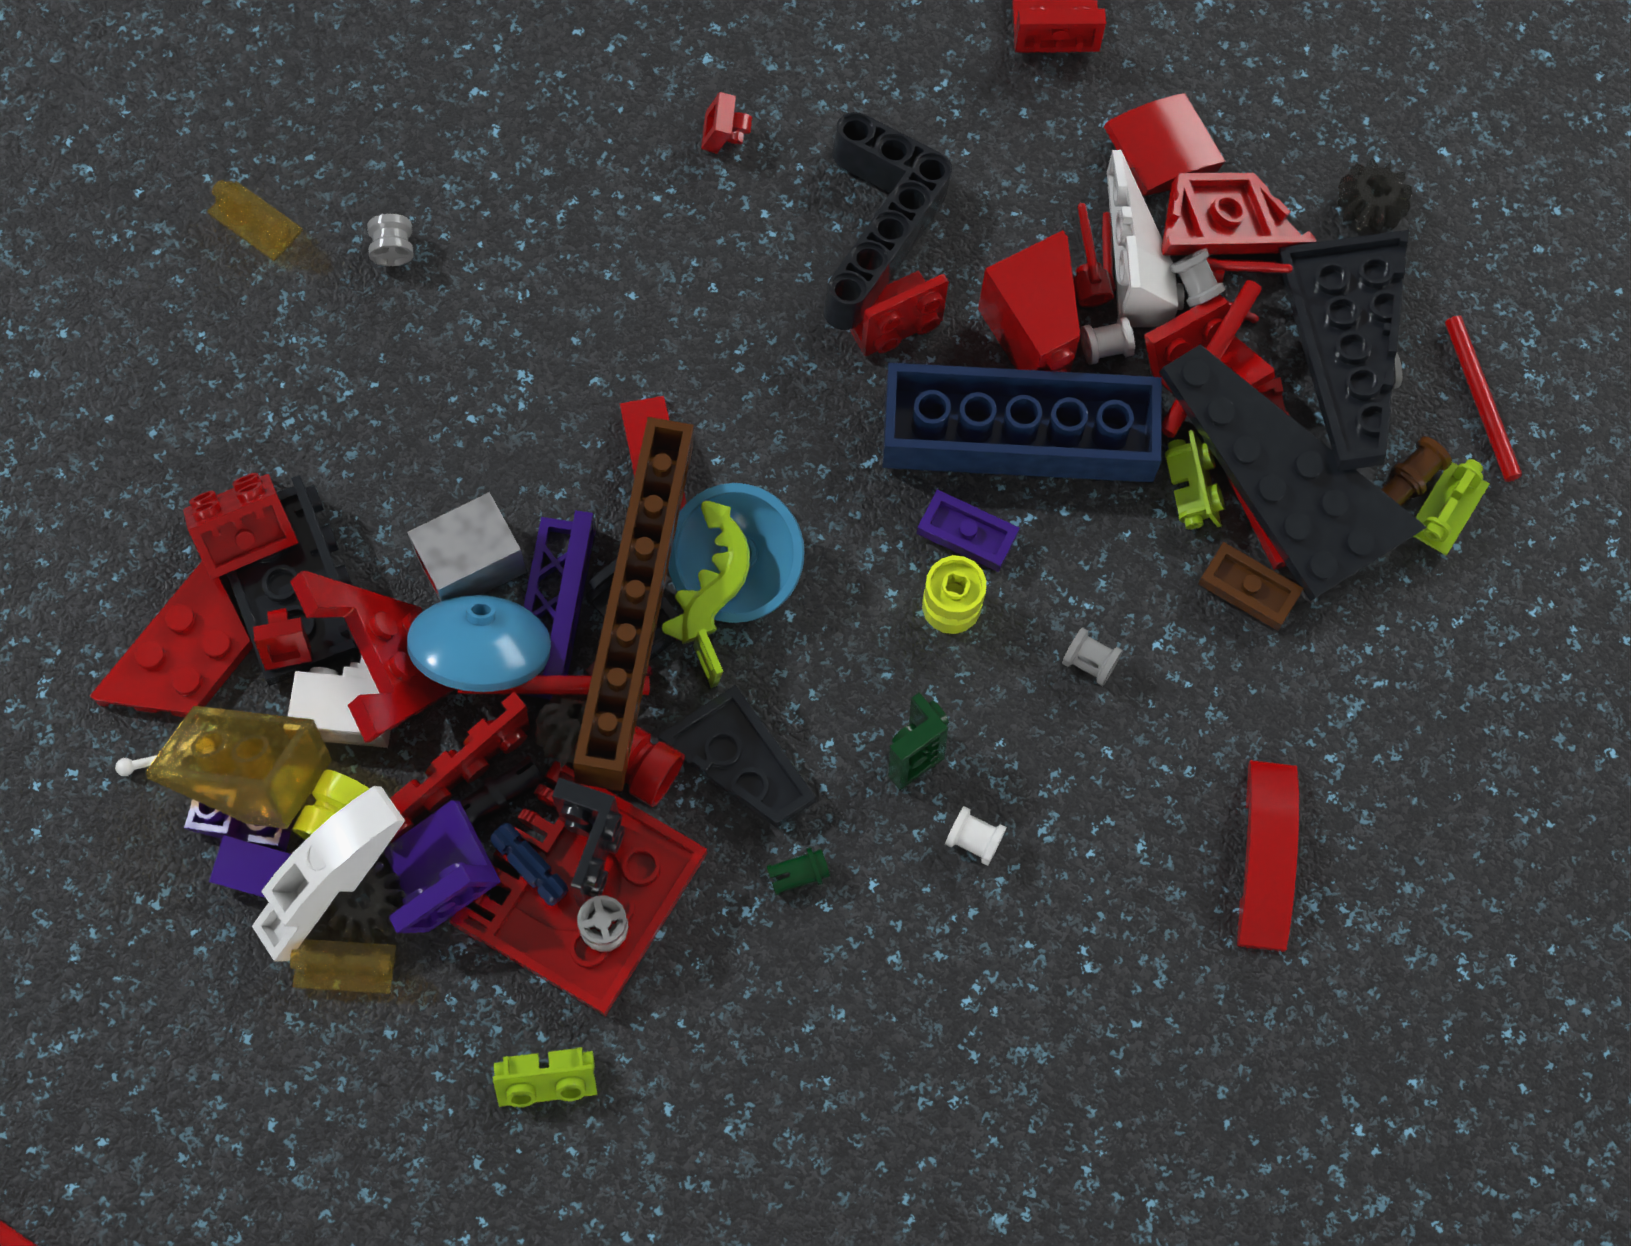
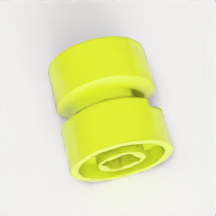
(946, 603)
(331, 795)

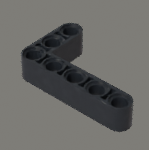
(917, 189)

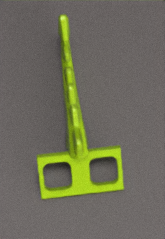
(714, 590)

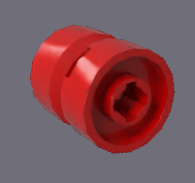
(651, 768)

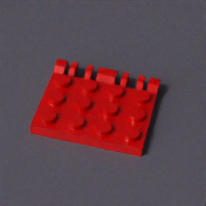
(545, 939)

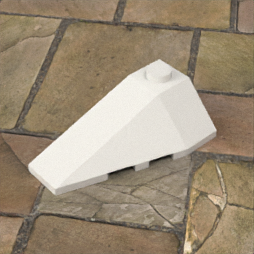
(1143, 276)

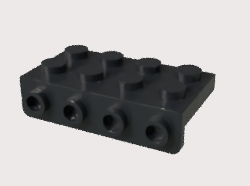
(267, 584)

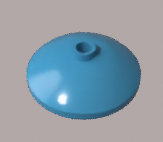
(773, 544)
(478, 643)

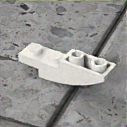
(325, 863)

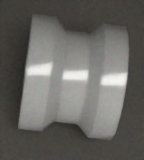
(390, 240)
(600, 913)

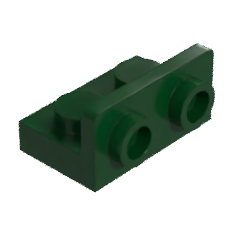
(919, 743)

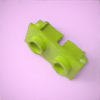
(1192, 464)
(1451, 504)
(522, 1082)

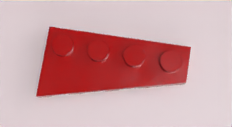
(471, 762)

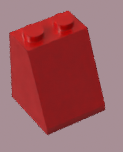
(1033, 306)

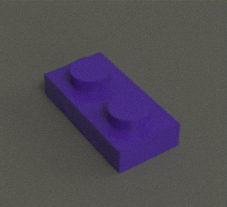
(967, 530)

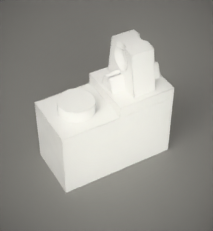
(326, 697)

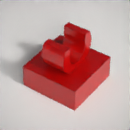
(724, 124)
(282, 641)

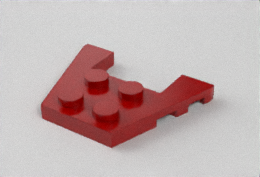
(381, 634)

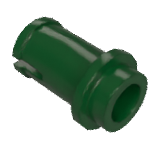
(803, 870)

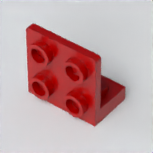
(1058, 25)
(900, 311)
(1196, 328)
(238, 524)

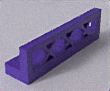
(572, 588)

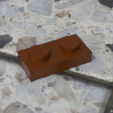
(1250, 586)

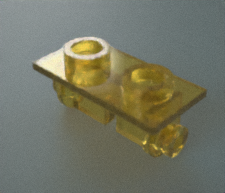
(253, 219)
(343, 966)

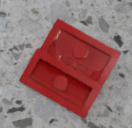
(1164, 141)

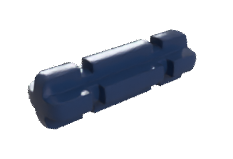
(529, 864)

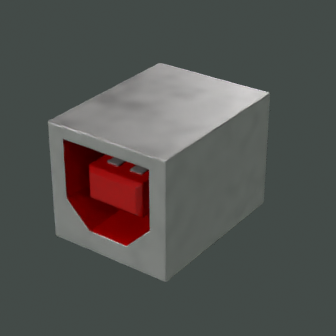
(468, 550)

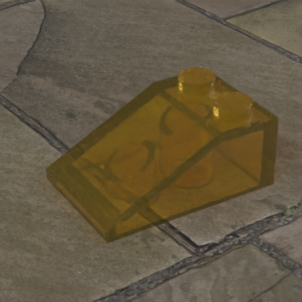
(243, 763)

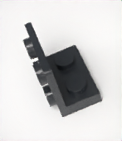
(596, 817)

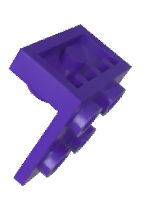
(439, 869)

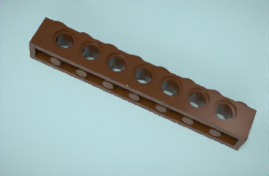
(633, 605)

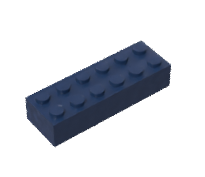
(1022, 422)

